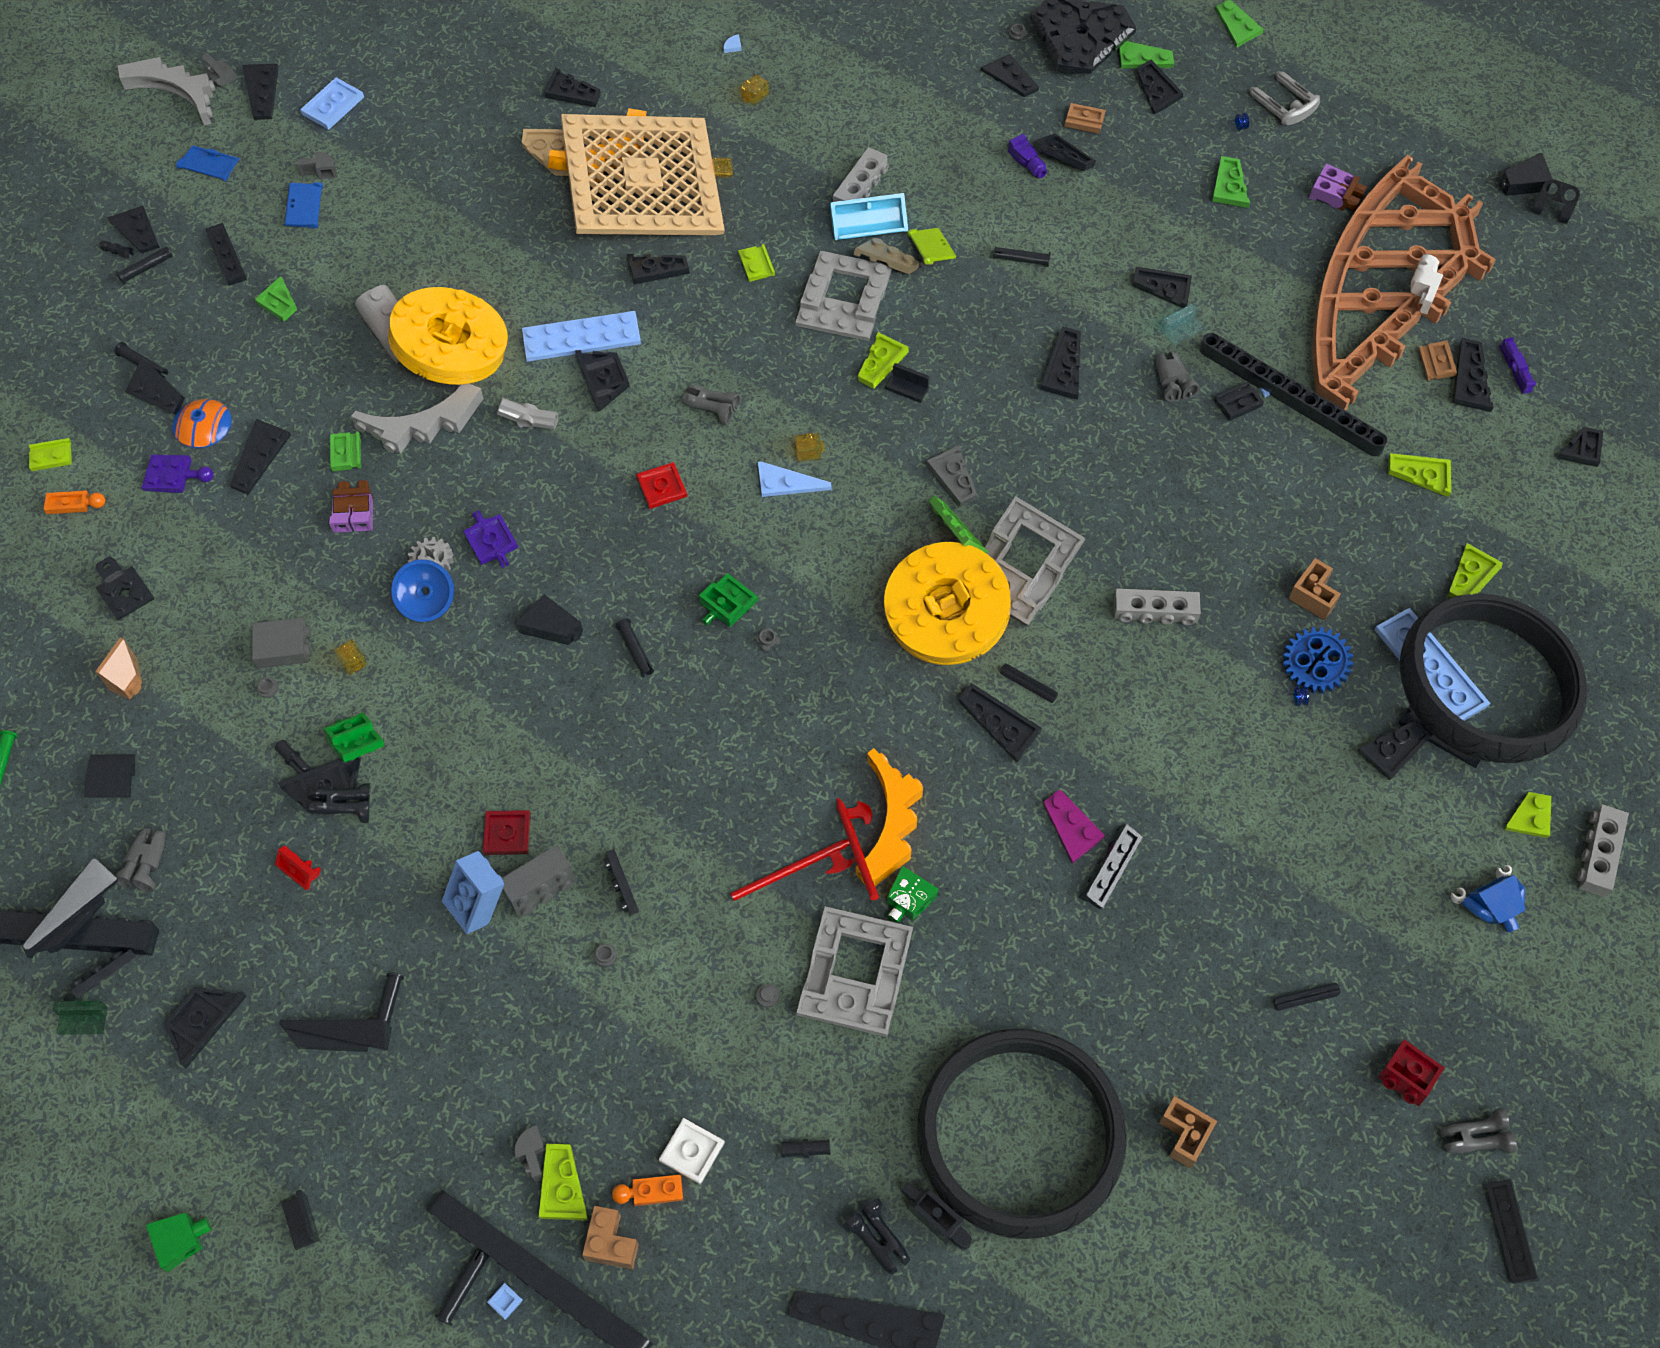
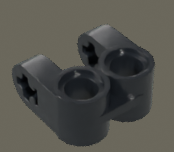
(1558, 196)

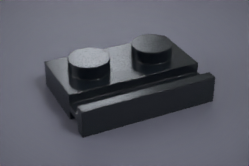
(1239, 401)

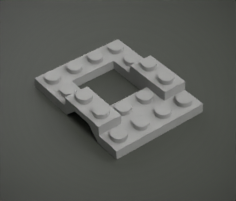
(836, 315)
(1031, 594)
(846, 1000)

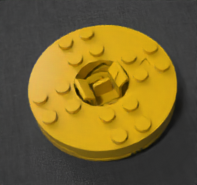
(447, 335)
(947, 603)

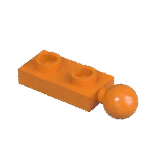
(72, 502)
(650, 1191)

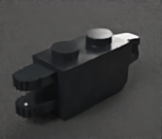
(937, 1216)

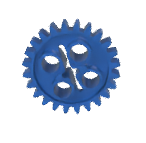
(1301, 649)

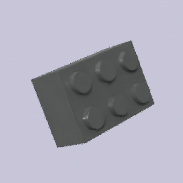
(538, 881)

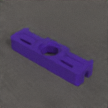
(1518, 364)

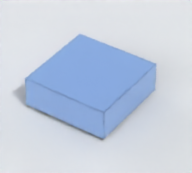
(504, 1301)

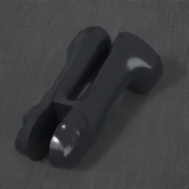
(329, 807)
(880, 1251)

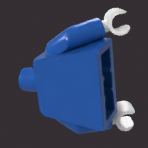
(1497, 900)

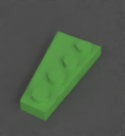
(955, 524)

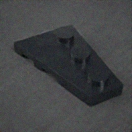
(1011, 74)
(1158, 87)
(568, 89)
(136, 228)
(655, 268)
(1164, 284)
(1396, 748)
(620, 883)

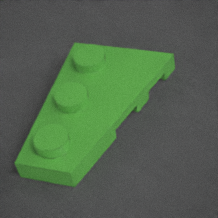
(1238, 23)
(1134, 55)
(1230, 184)

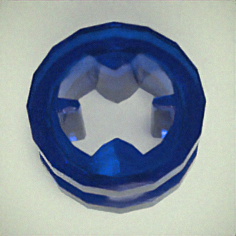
(1242, 121)
(1301, 696)

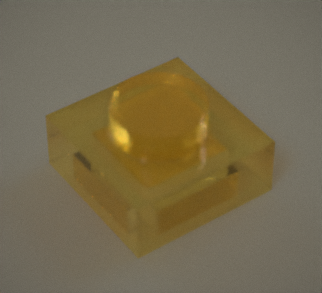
(722, 167)

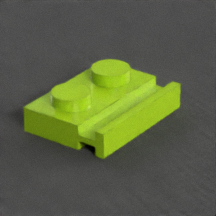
(756, 263)
(50, 454)

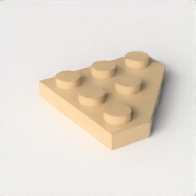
(540, 142)

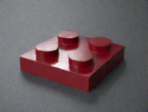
(507, 832)

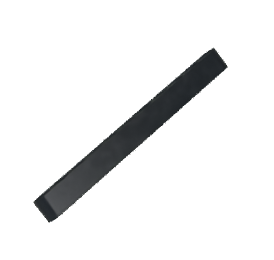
(1293, 394)
(535, 1273)

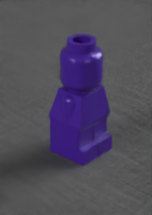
(1026, 156)

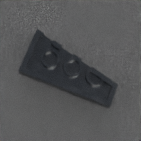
(261, 87)
(260, 451)
(1003, 723)

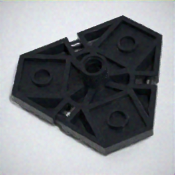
(1081, 32)

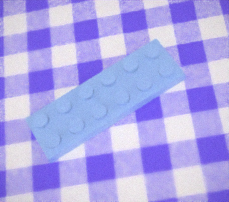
(581, 334)
(1443, 672)

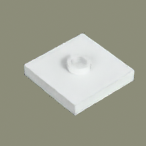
(691, 1151)

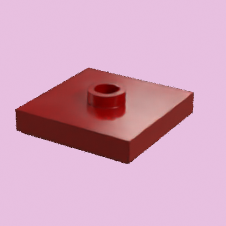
(661, 485)

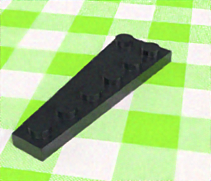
(868, 1321)

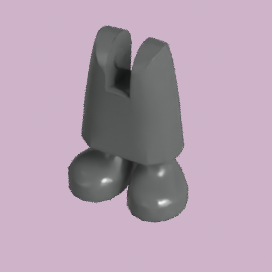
(1175, 371)
(144, 858)

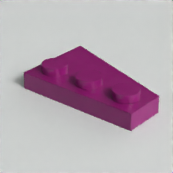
(1072, 825)

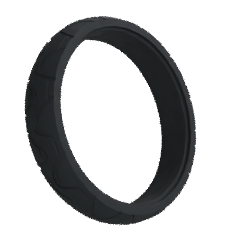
(1530, 625)
(1086, 1070)

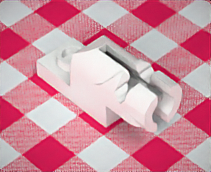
(1426, 281)

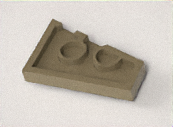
(891, 255)

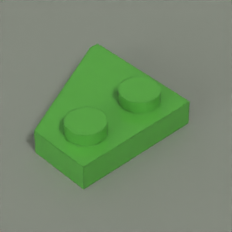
(277, 300)

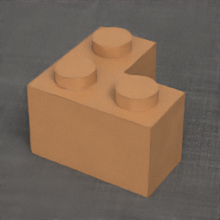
(1312, 592)
(1191, 1126)
(603, 1244)

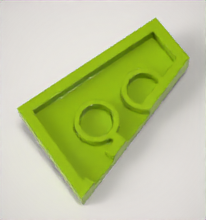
(881, 360)
(1473, 572)
(561, 1186)

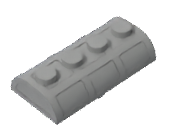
(376, 308)

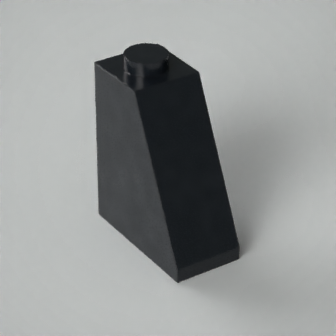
(1526, 177)
(550, 622)

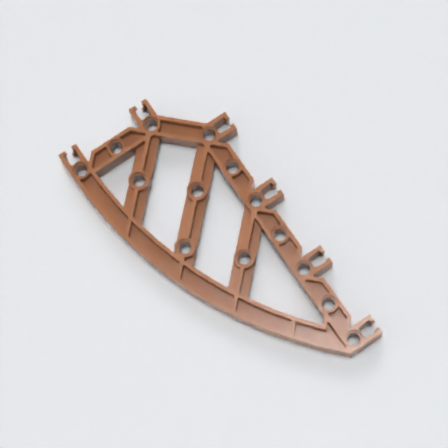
(1335, 376)

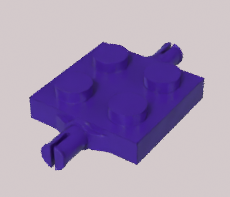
(490, 539)

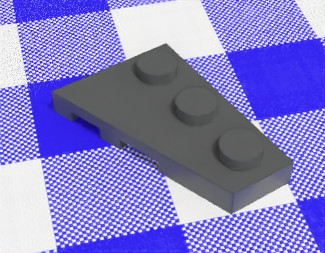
(953, 475)

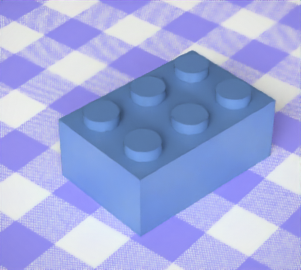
(472, 892)

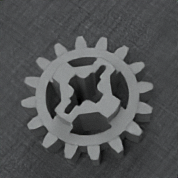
(432, 551)

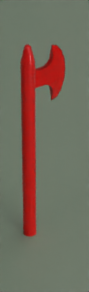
(864, 812)
(833, 851)

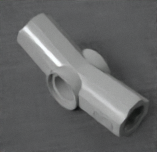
(527, 415)

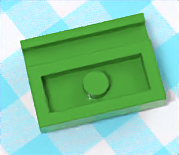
(345, 451)

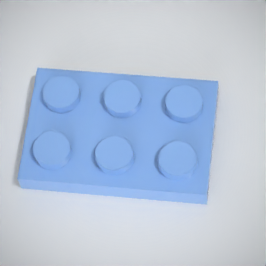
(332, 103)

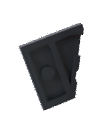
(1584, 447)

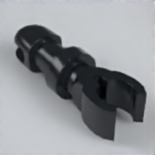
(117, 249)

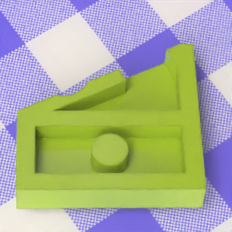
(1532, 816)

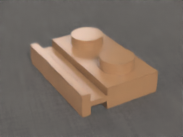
(1085, 118)
(1437, 360)

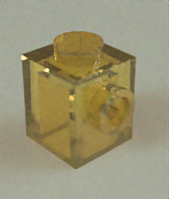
(754, 89)
(809, 447)
(350, 657)

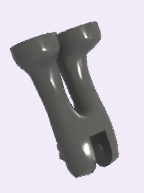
(700, 399)
(1496, 1123)

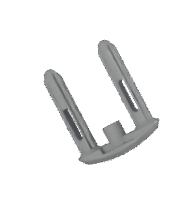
(1298, 110)

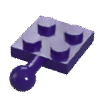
(170, 473)

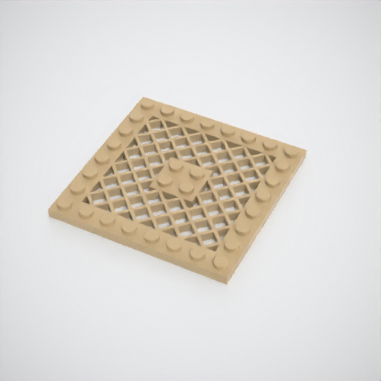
(641, 175)

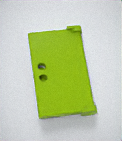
(931, 245)

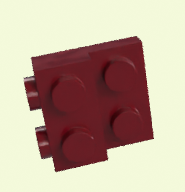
(1411, 1073)

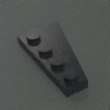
(1064, 365)
(1471, 378)

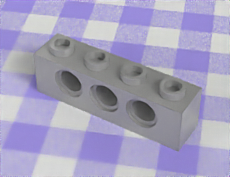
(862, 176)
(1165, 600)
(1615, 823)

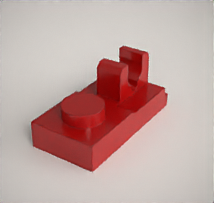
(295, 868)

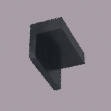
(908, 383)
(300, 1221)

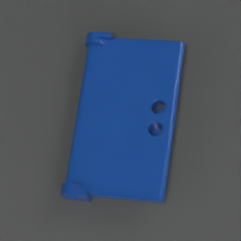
(205, 162)
(306, 205)

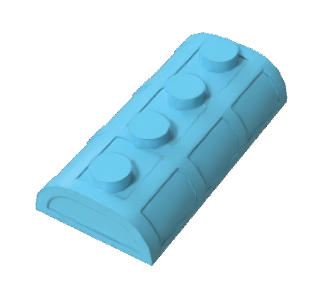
(868, 216)

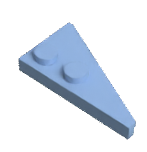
(781, 481)

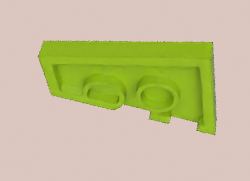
(1422, 471)

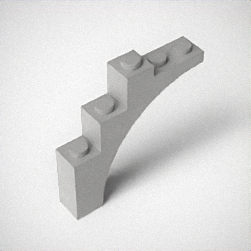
(155, 74)
(424, 425)

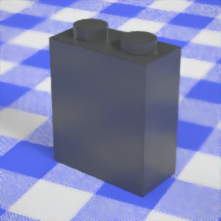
(281, 643)

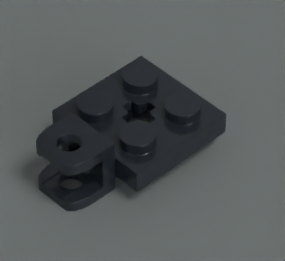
(117, 581)

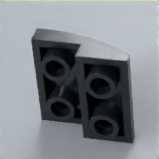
(109, 776)

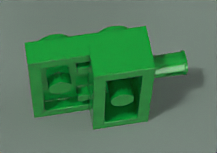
(726, 600)
(353, 737)

